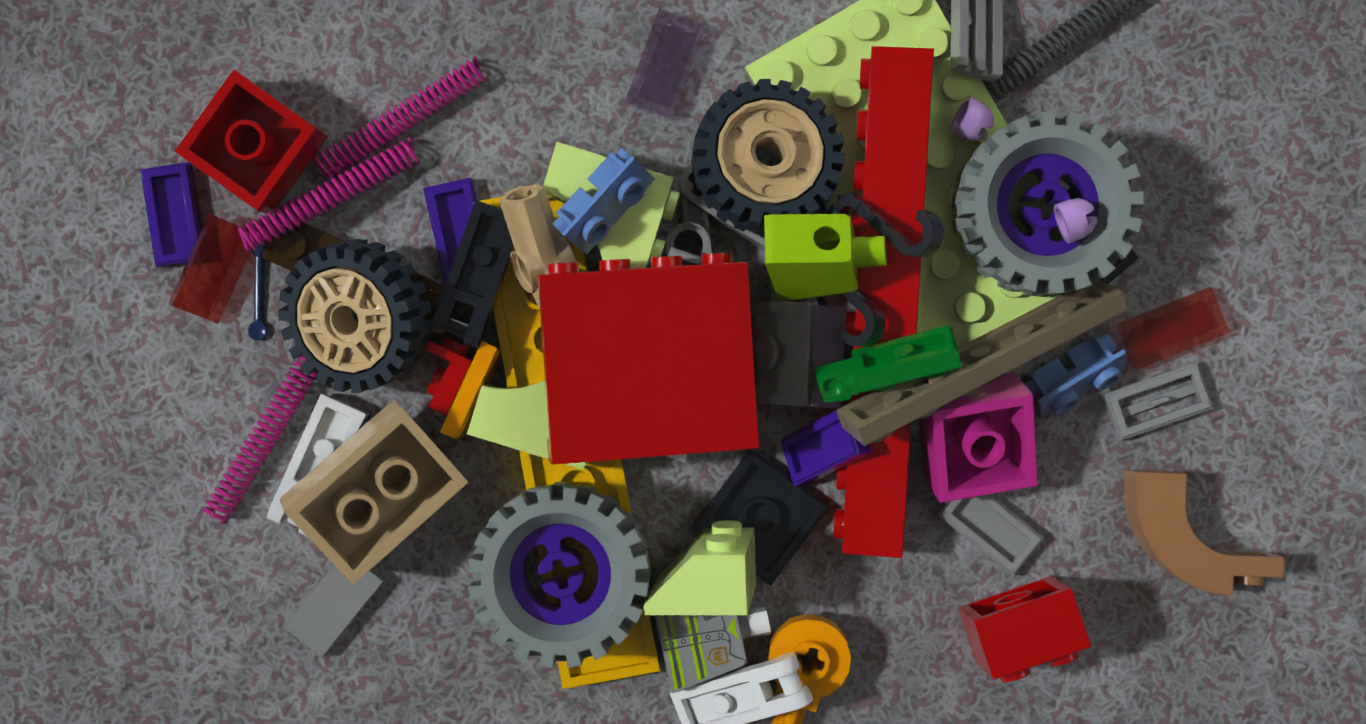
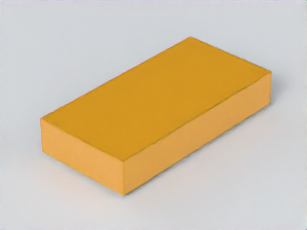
(479, 374)

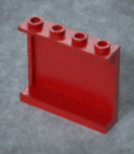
(648, 359)

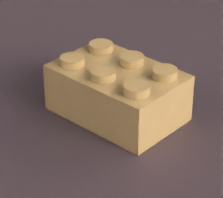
(372, 492)

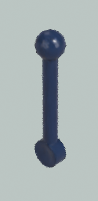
(258, 329)

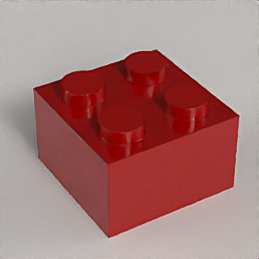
(251, 143)
(1025, 629)

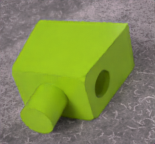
(817, 254)

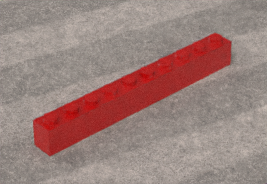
(895, 186)

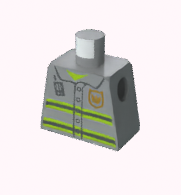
(707, 645)

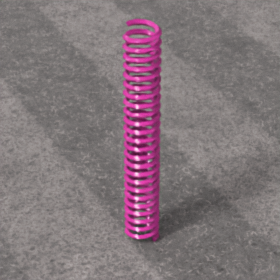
(405, 123)
(329, 191)
(267, 445)

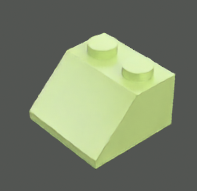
(709, 575)

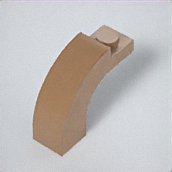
(1160, 524)

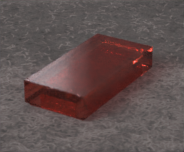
(211, 270)
(1172, 327)

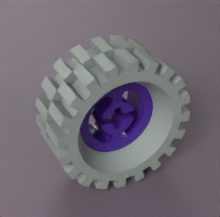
(1051, 151)
(578, 624)

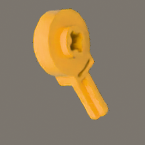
(822, 673)

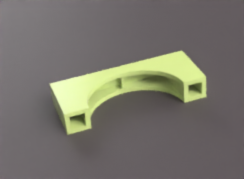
(519, 415)

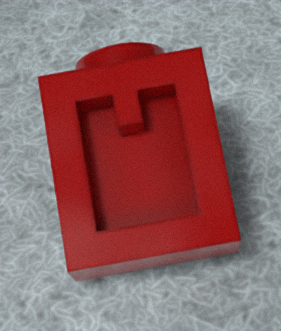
(447, 381)

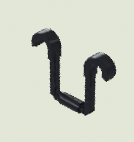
(930, 243)

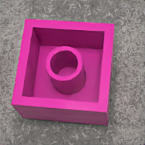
(981, 442)

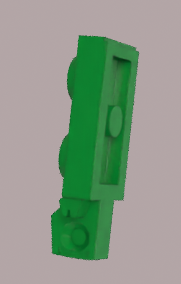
(889, 363)

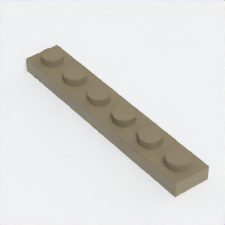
(984, 359)

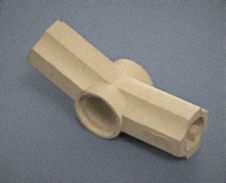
(533, 235)

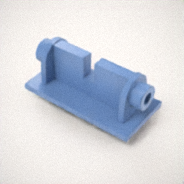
(589, 219)
(1093, 368)

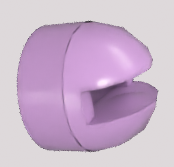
(972, 120)
(1072, 219)

